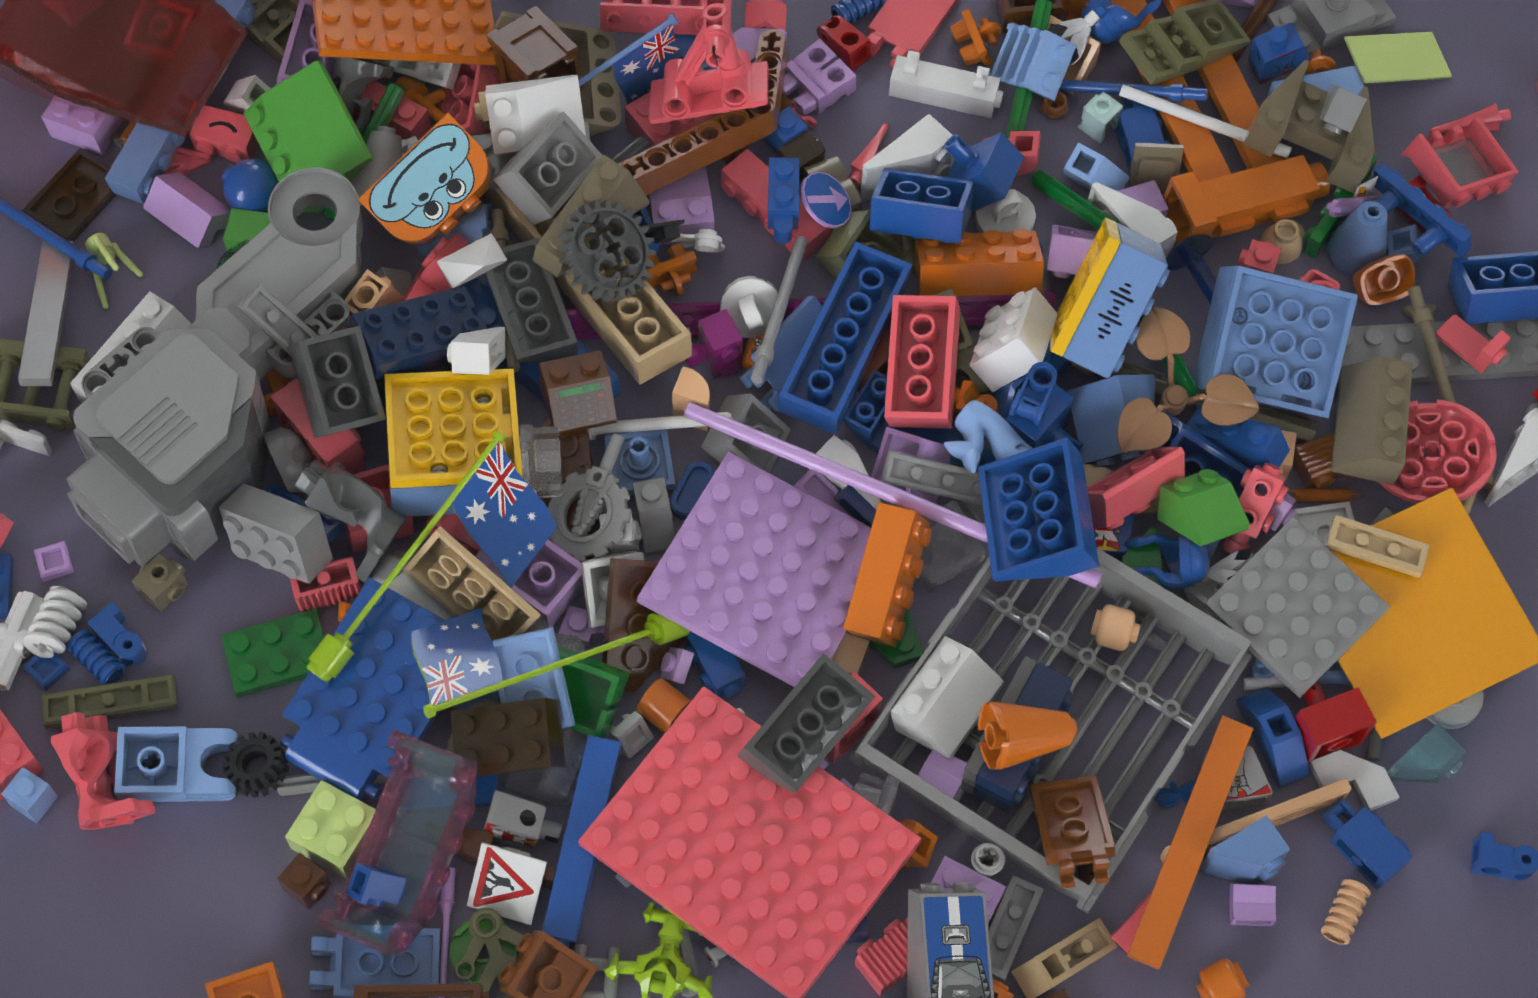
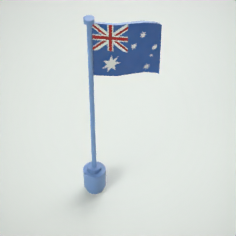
(642, 61)

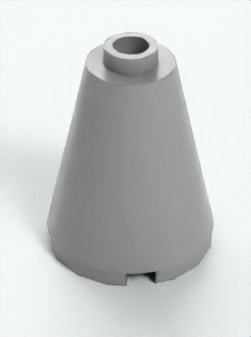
(386, 151)

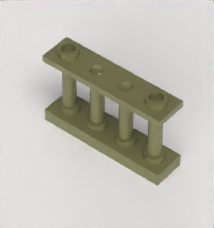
(68, 361)

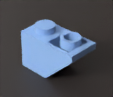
(1088, 167)

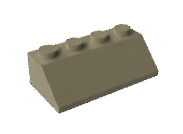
(1372, 419)

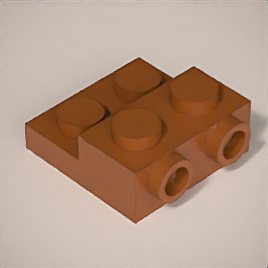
(545, 970)

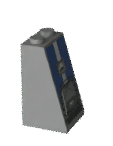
(948, 943)

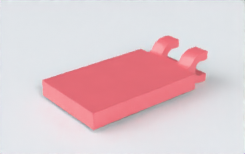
(907, 25)

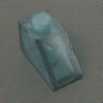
(1429, 759)

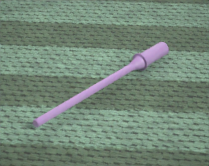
(447, 903)

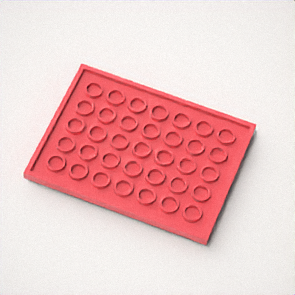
(743, 859)

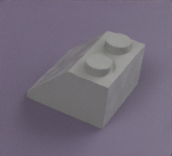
(751, 412)

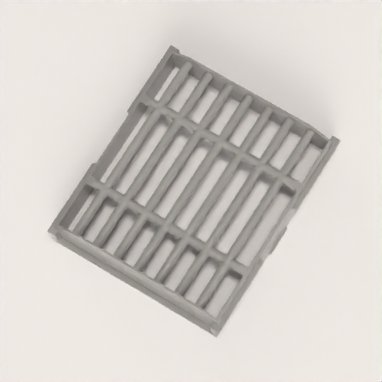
(1131, 592)

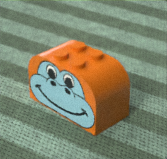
(431, 185)

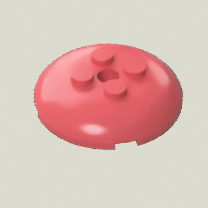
(1444, 451)

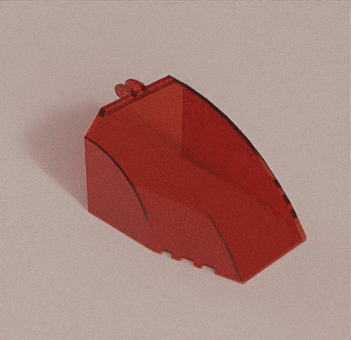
(120, 56)

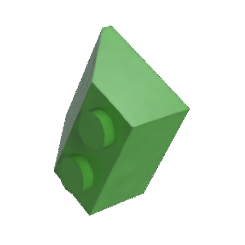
(1202, 507)

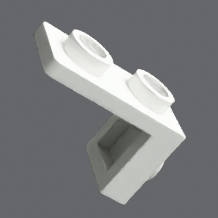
(29, 440)

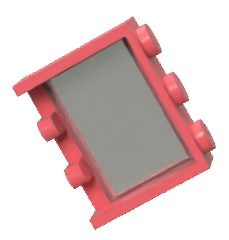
(1462, 163)

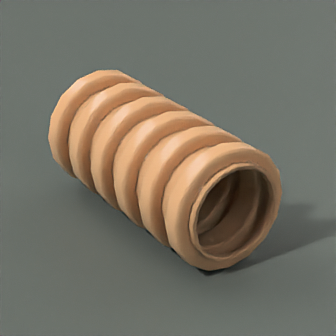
(1346, 910)

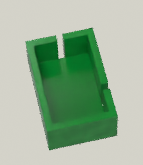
(592, 692)

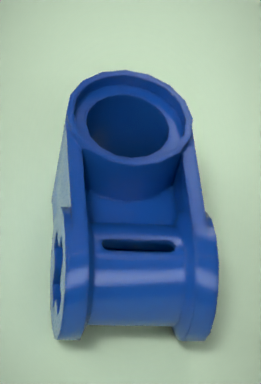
(1034, 398)

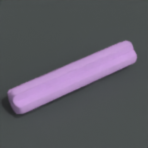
(1346, 206)

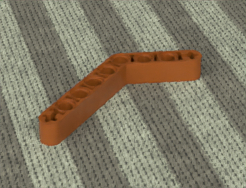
(719, 134)

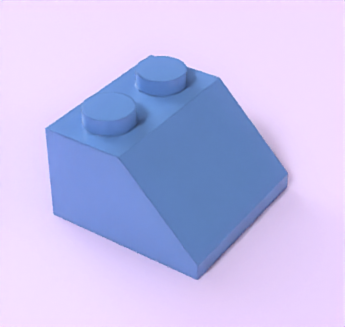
(1248, 855)

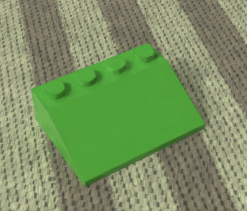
(307, 127)

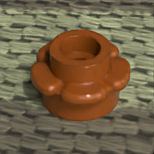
(1060, 102)

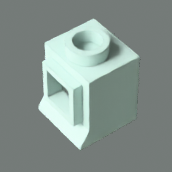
(1098, 113)

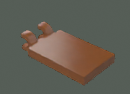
(1073, 826)

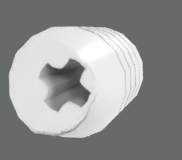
(54, 622)

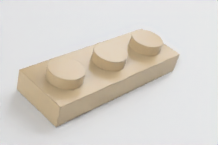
(1377, 546)

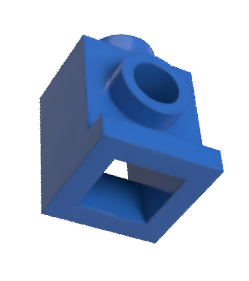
(376, 885)

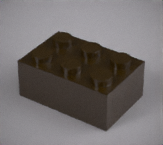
(510, 736)

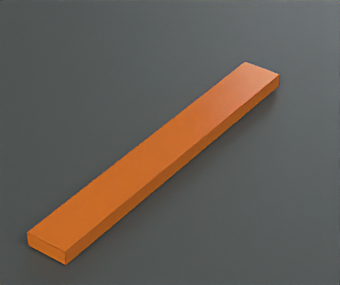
(1190, 843)

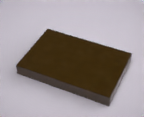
(72, 196)

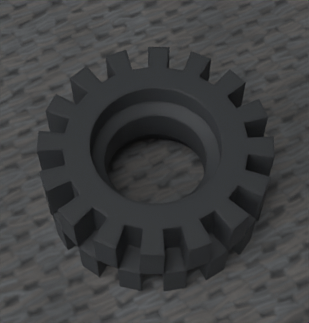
(244, 753)

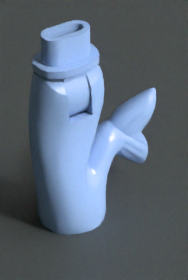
(979, 421)

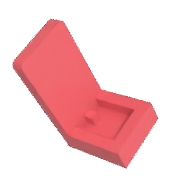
(1472, 345)

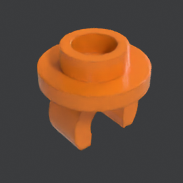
(1320, 63)

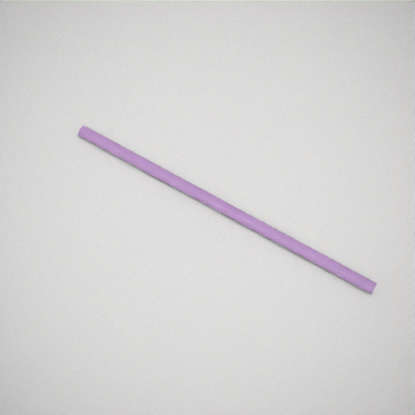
(853, 478)

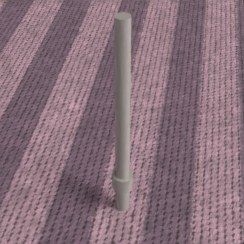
(765, 352)

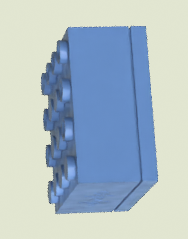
(1276, 338)

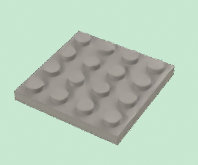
(1297, 606)

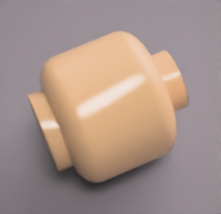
(1115, 627)

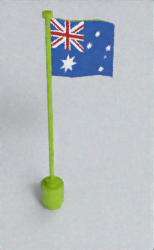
(497, 514)
(464, 664)

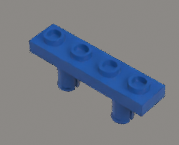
(1432, 217)

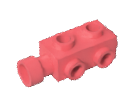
(1258, 504)

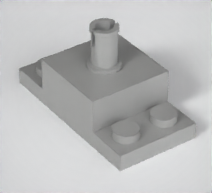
(1327, 22)

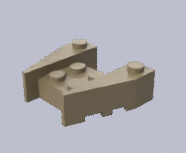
(1294, 115)

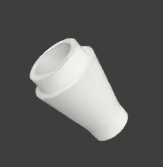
(988, 854)

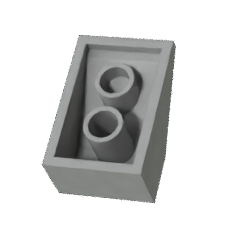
(548, 169)

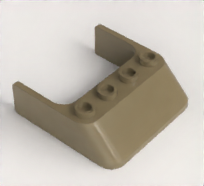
(600, 94)

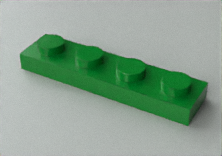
(1319, 234)

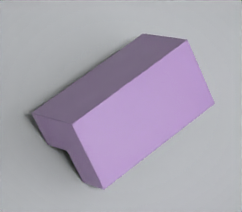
(186, 208)

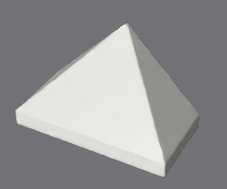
(471, 261)

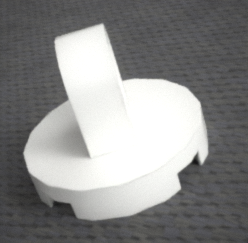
(1007, 214)
(749, 304)

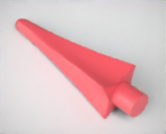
(1490, 116)
(867, 154)

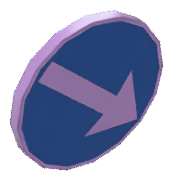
(825, 200)

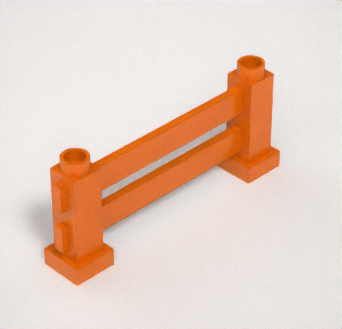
(1209, 196)

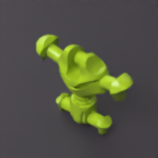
(662, 969)

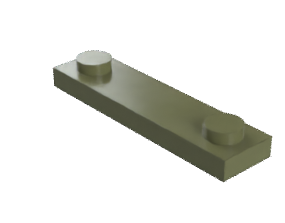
(112, 699)

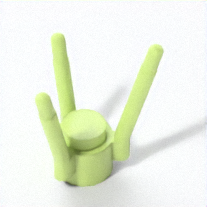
(105, 250)

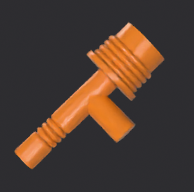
(419, 94)

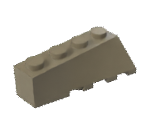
(603, 182)

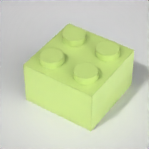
(331, 829)

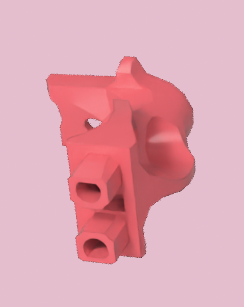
(85, 752)

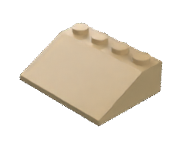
(467, 584)

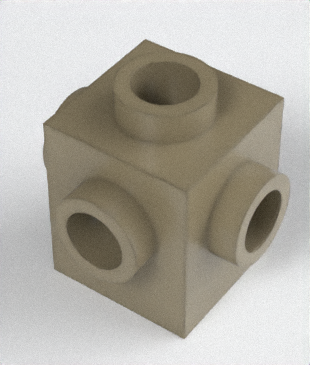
(161, 581)

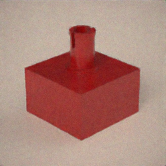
(1333, 722)

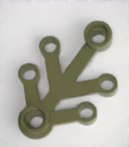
(498, 958)

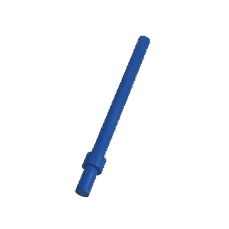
(1175, 92)
(82, 258)

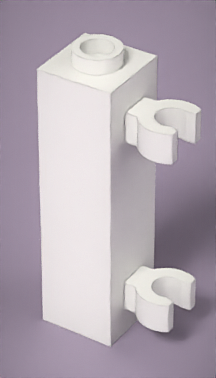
(945, 86)

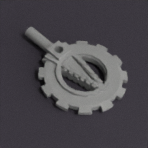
(596, 490)

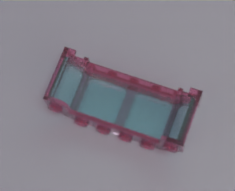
(415, 836)

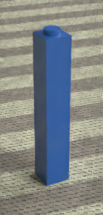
(575, 864)

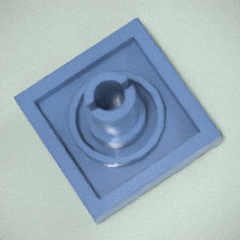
(643, 458)

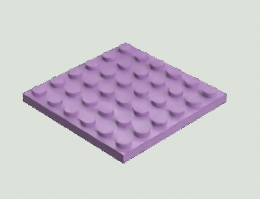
(761, 571)

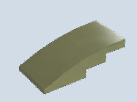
(272, 25)
(1184, 41)

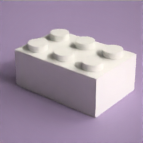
(1013, 339)

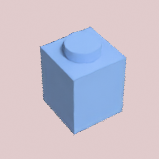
(29, 795)

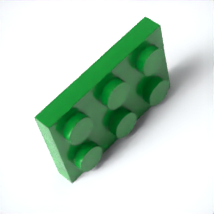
(272, 652)

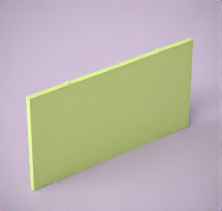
(1397, 57)

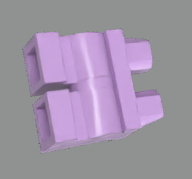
(817, 79)

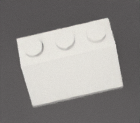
(946, 698)

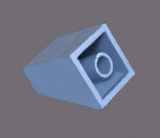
(1098, 412)

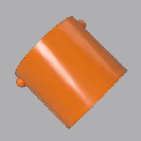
(662, 704)

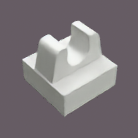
(632, 733)

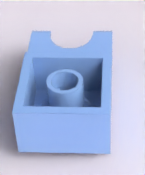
(181, 764)

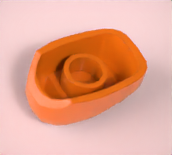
(1385, 279)

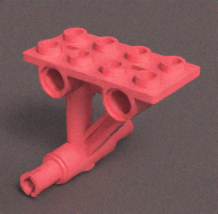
(694, 94)

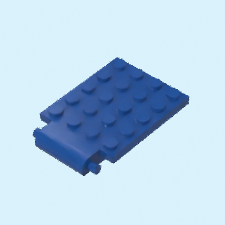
(376, 692)

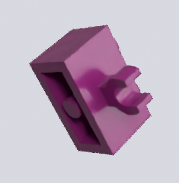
(718, 345)

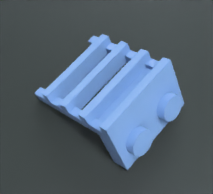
(1033, 60)

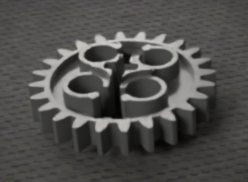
(627, 239)

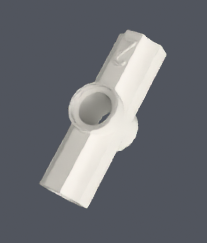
(12, 633)

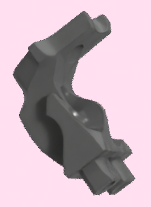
(350, 79)
(351, 500)

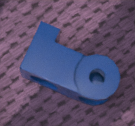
(122, 643)
(1502, 860)

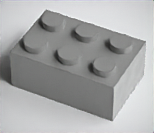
(276, 533)

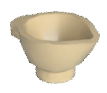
(1285, 235)

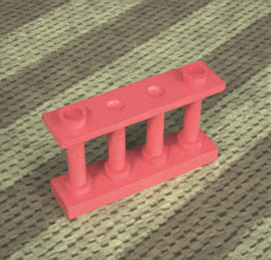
(645, 15)

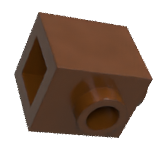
(304, 881)

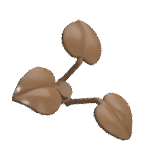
(1148, 427)

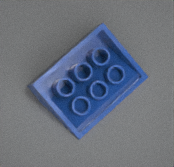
(1038, 514)

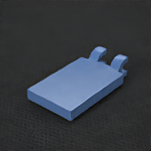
(787, 348)
(361, 965)

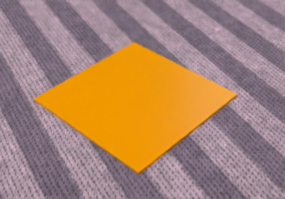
(1443, 631)

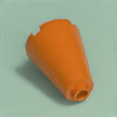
(1022, 733)

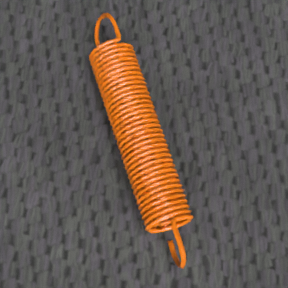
(1324, 495)

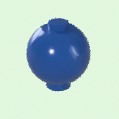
(249, 185)

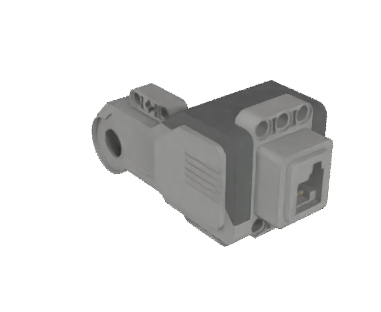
(189, 410)

